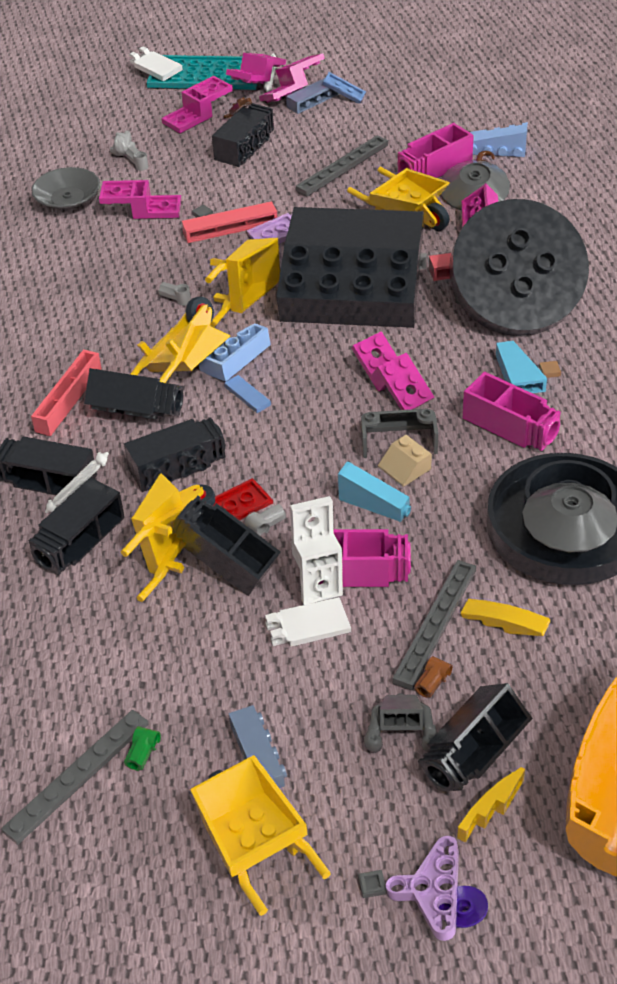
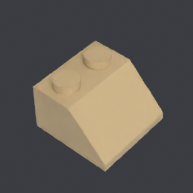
(405, 460)

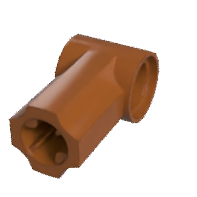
(435, 672)

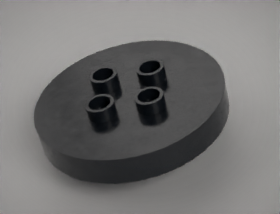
(518, 267)
(516, 543)

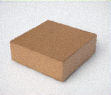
(550, 369)

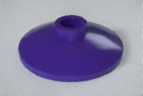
(473, 901)

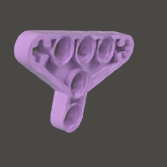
(432, 897)

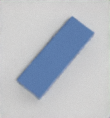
(344, 87)
(247, 394)

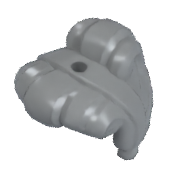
(122, 143)

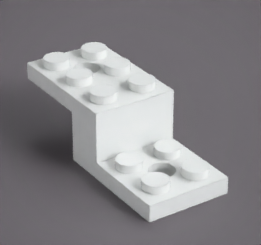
(316, 550)

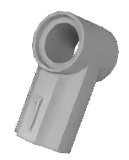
(138, 158)
(180, 293)
(262, 522)

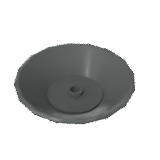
(469, 177)
(65, 187)
(570, 517)

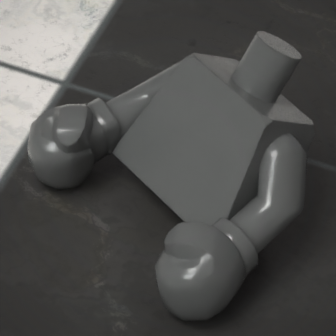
(399, 713)

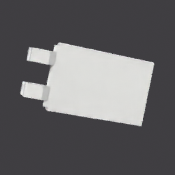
(155, 64)
(308, 623)

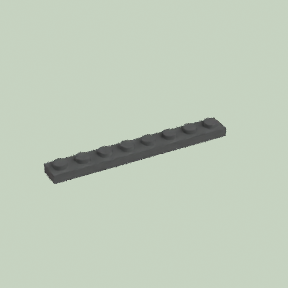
(341, 165)
(434, 625)
(73, 778)

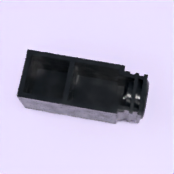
(243, 134)
(132, 394)
(174, 451)
(42, 464)
(76, 526)
(225, 544)
(474, 737)

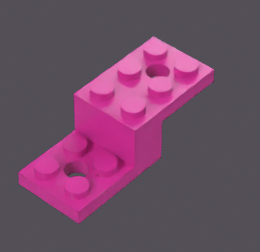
(255, 68)
(291, 78)
(196, 104)
(142, 203)
(392, 372)

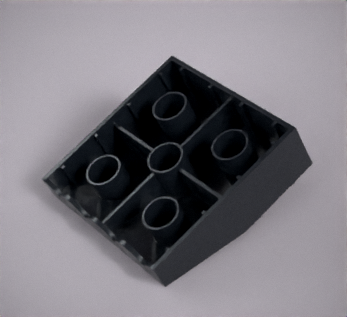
(351, 267)

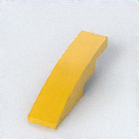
(511, 618)
(495, 799)

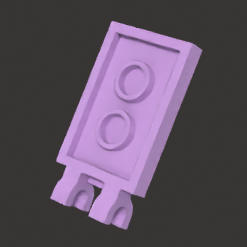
(272, 229)

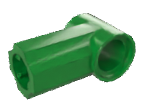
(143, 744)

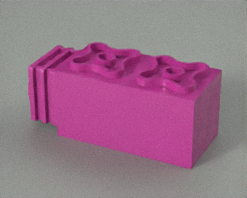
(437, 151)
(510, 412)
(373, 557)

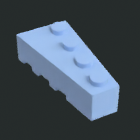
(501, 141)
(236, 352)

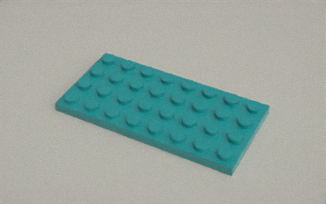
(199, 69)

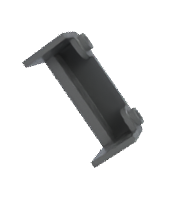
(398, 421)

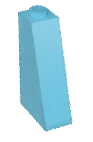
(518, 368)
(371, 493)

